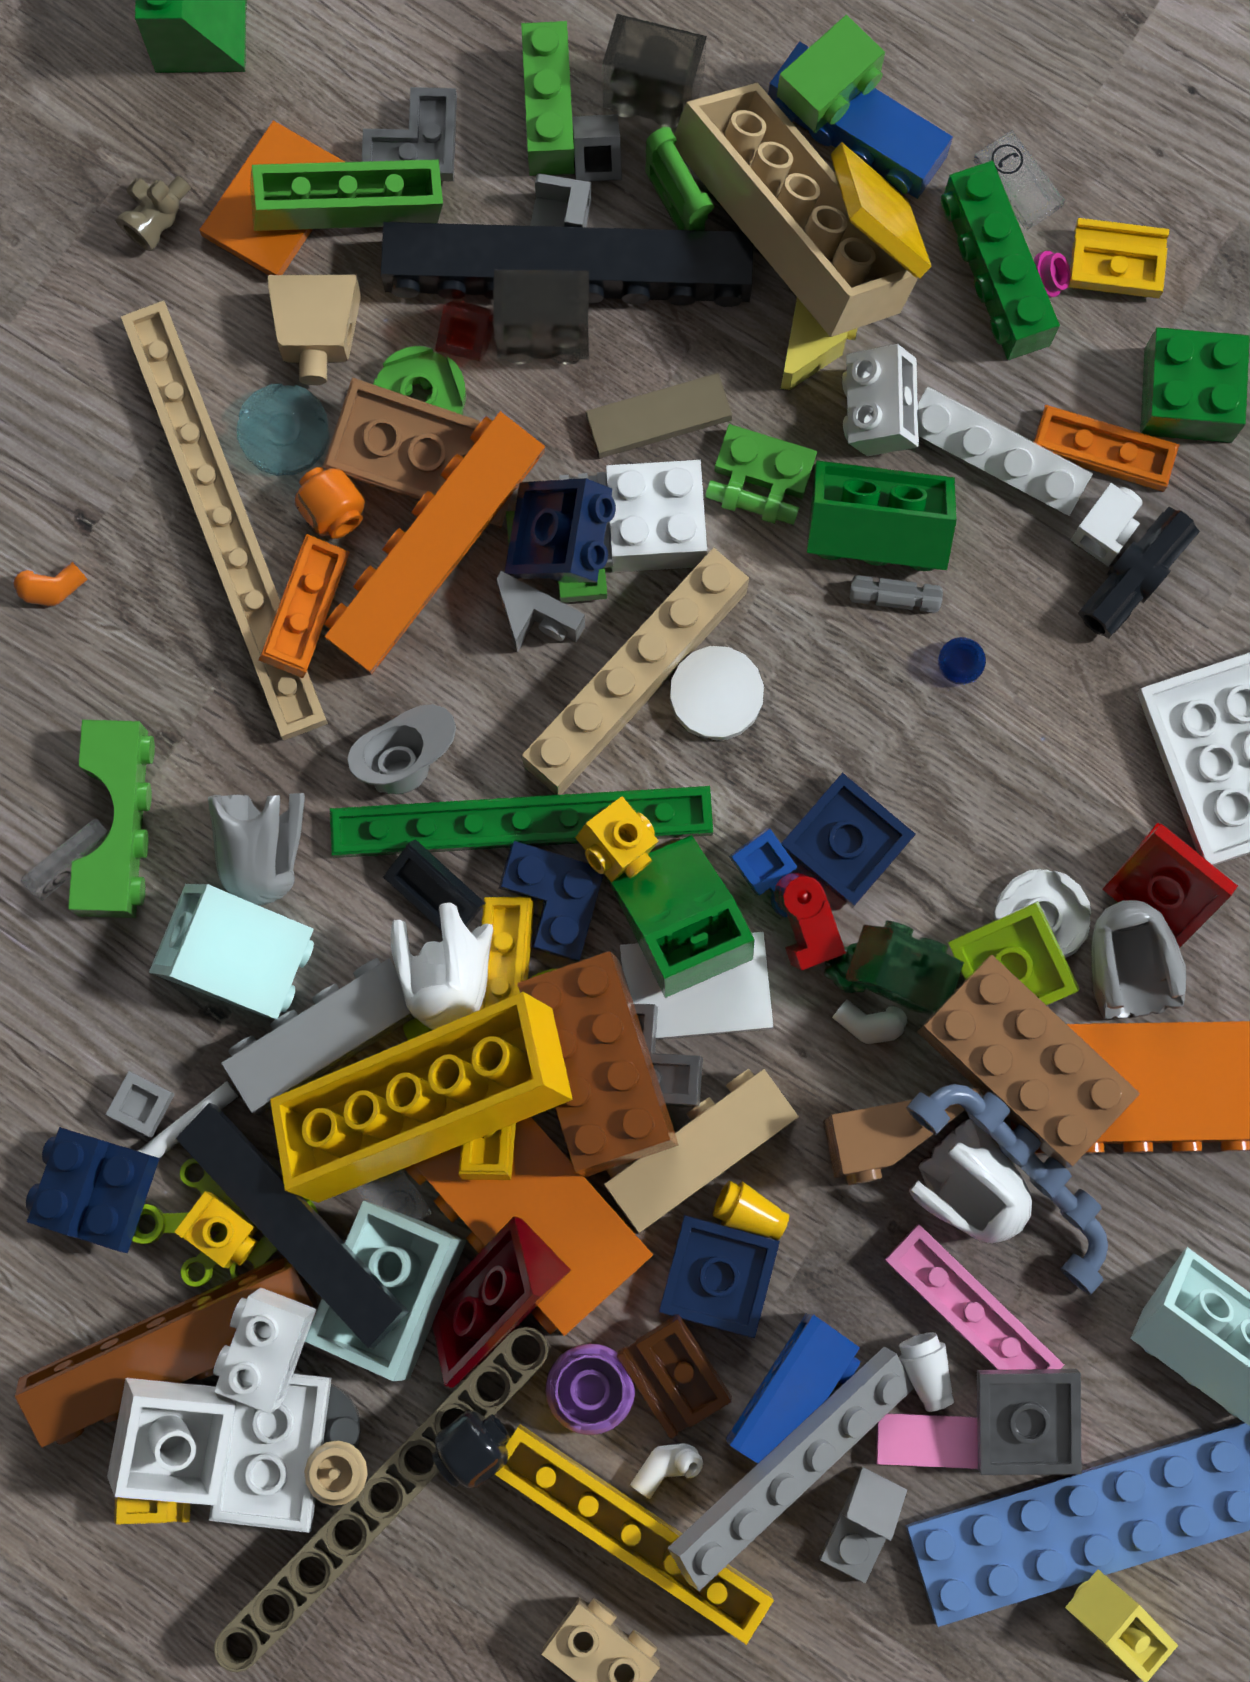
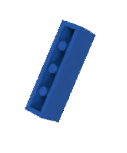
(882, 134)

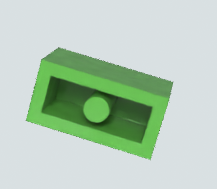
(831, 74)

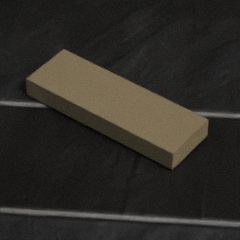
(658, 415)

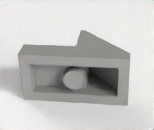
(526, 605)
(864, 1524)

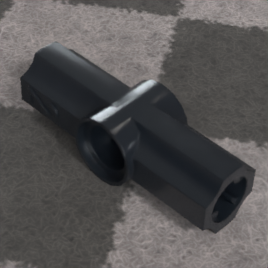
(1138, 572)

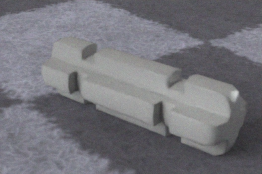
(896, 593)

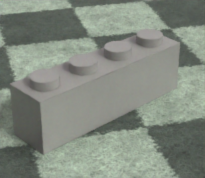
(320, 1037)

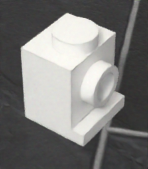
(1109, 524)

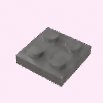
(1029, 1422)

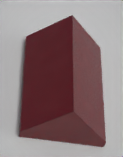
(493, 1297)

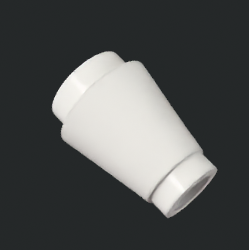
(928, 1370)

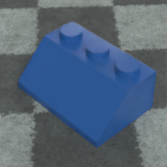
(794, 1387)

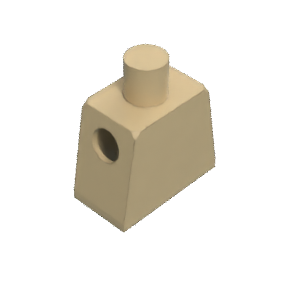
(314, 320)

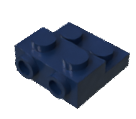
(560, 530)
(91, 1189)

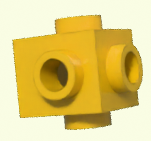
(618, 840)

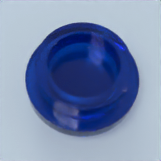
(961, 660)

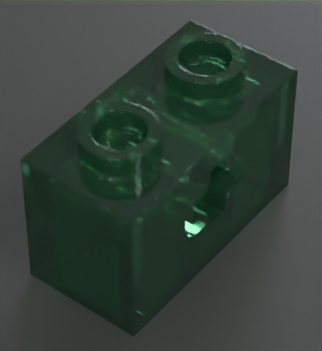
(904, 968)

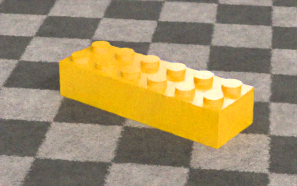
(420, 1098)

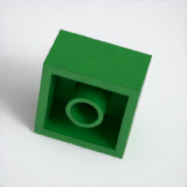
(1195, 385)

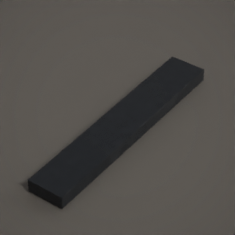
(292, 1226)

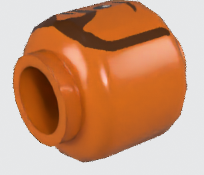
(329, 502)

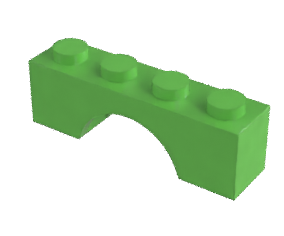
(108, 878)

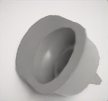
(401, 751)

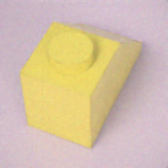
(810, 347)
(1121, 1625)

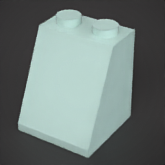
(233, 950)

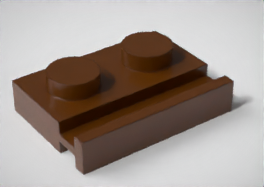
(674, 1376)

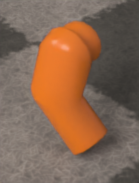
(46, 589)

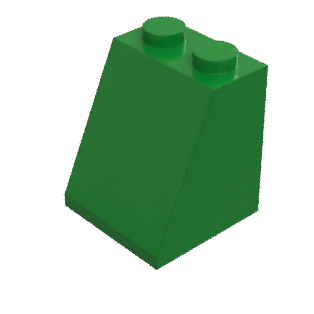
(193, 34)

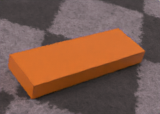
(1107, 448)
(304, 606)

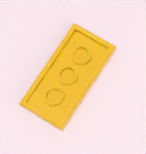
(880, 211)

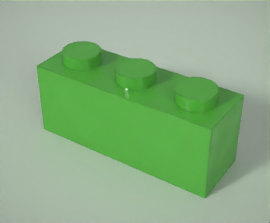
(548, 98)

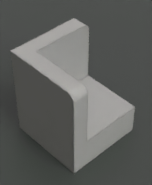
(561, 202)

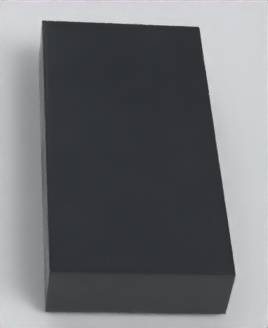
(430, 883)

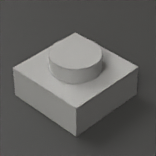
(140, 1104)

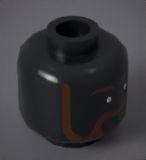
(471, 1449)

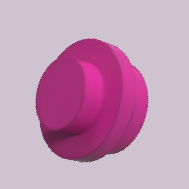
(1053, 272)

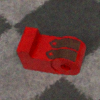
(810, 920)

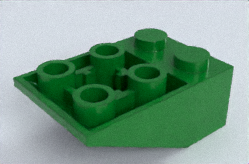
(683, 917)

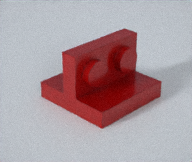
(1173, 881)

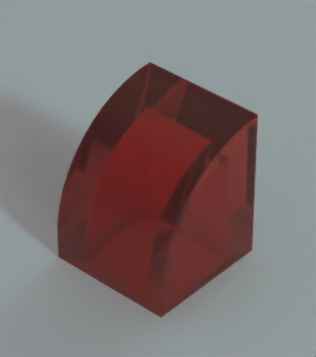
(465, 330)

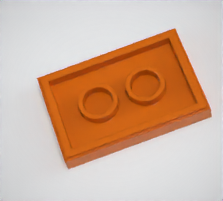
(232, 219)

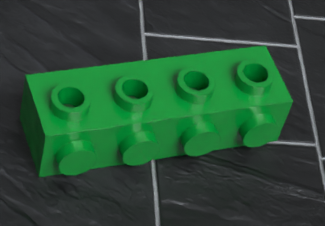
(999, 260)

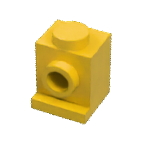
(198, 1225)

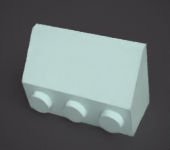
(415, 1266)
(1201, 1331)

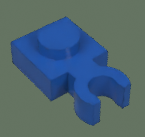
(763, 864)

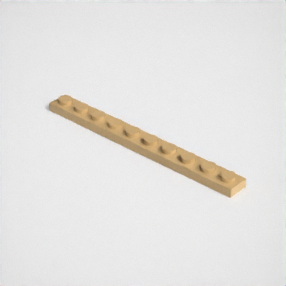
(219, 510)

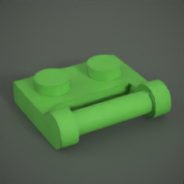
(675, 183)

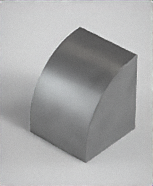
(597, 147)

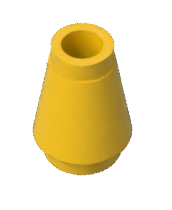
(749, 1211)

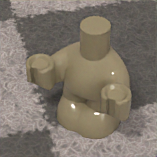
(155, 210)

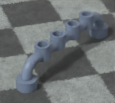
(1047, 1177)

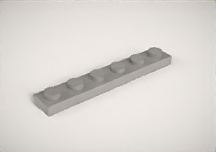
(790, 1469)

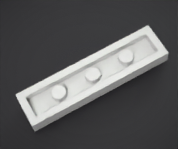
(1000, 451)

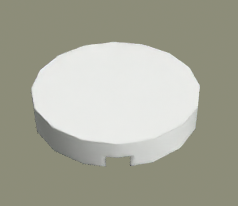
(716, 693)
(1060, 899)

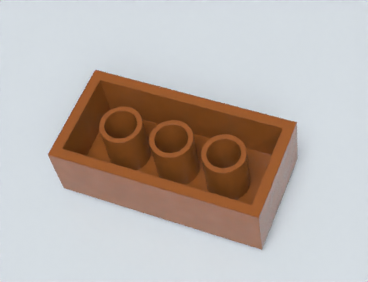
(611, 1077)

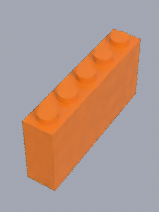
(1188, 1081)
(556, 1207)

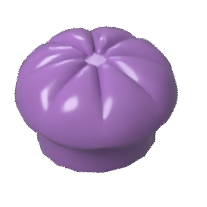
(589, 1389)

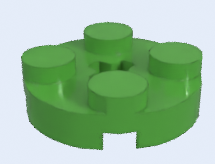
(431, 370)

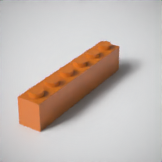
(434, 542)

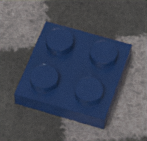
(847, 840)
(719, 1276)

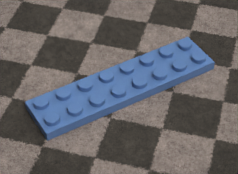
(1084, 1523)

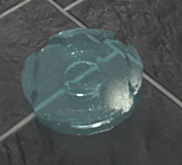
(283, 429)

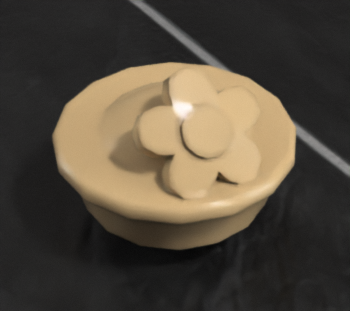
(335, 1473)

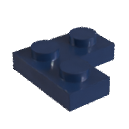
(568, 895)

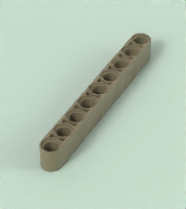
(371, 1518)

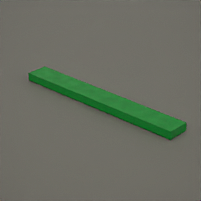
(505, 820)

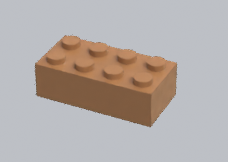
(1030, 1060)

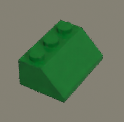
(882, 516)

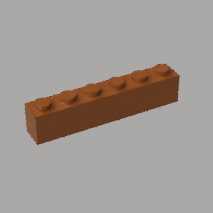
(164, 1347)

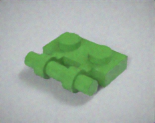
(766, 463)

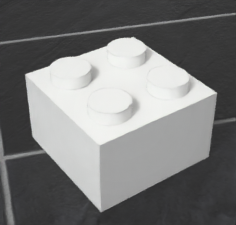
(657, 515)
(170, 1442)

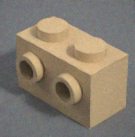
(596, 1650)

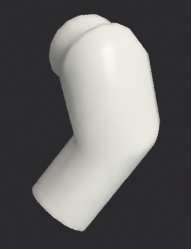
(872, 1027)
(667, 1462)

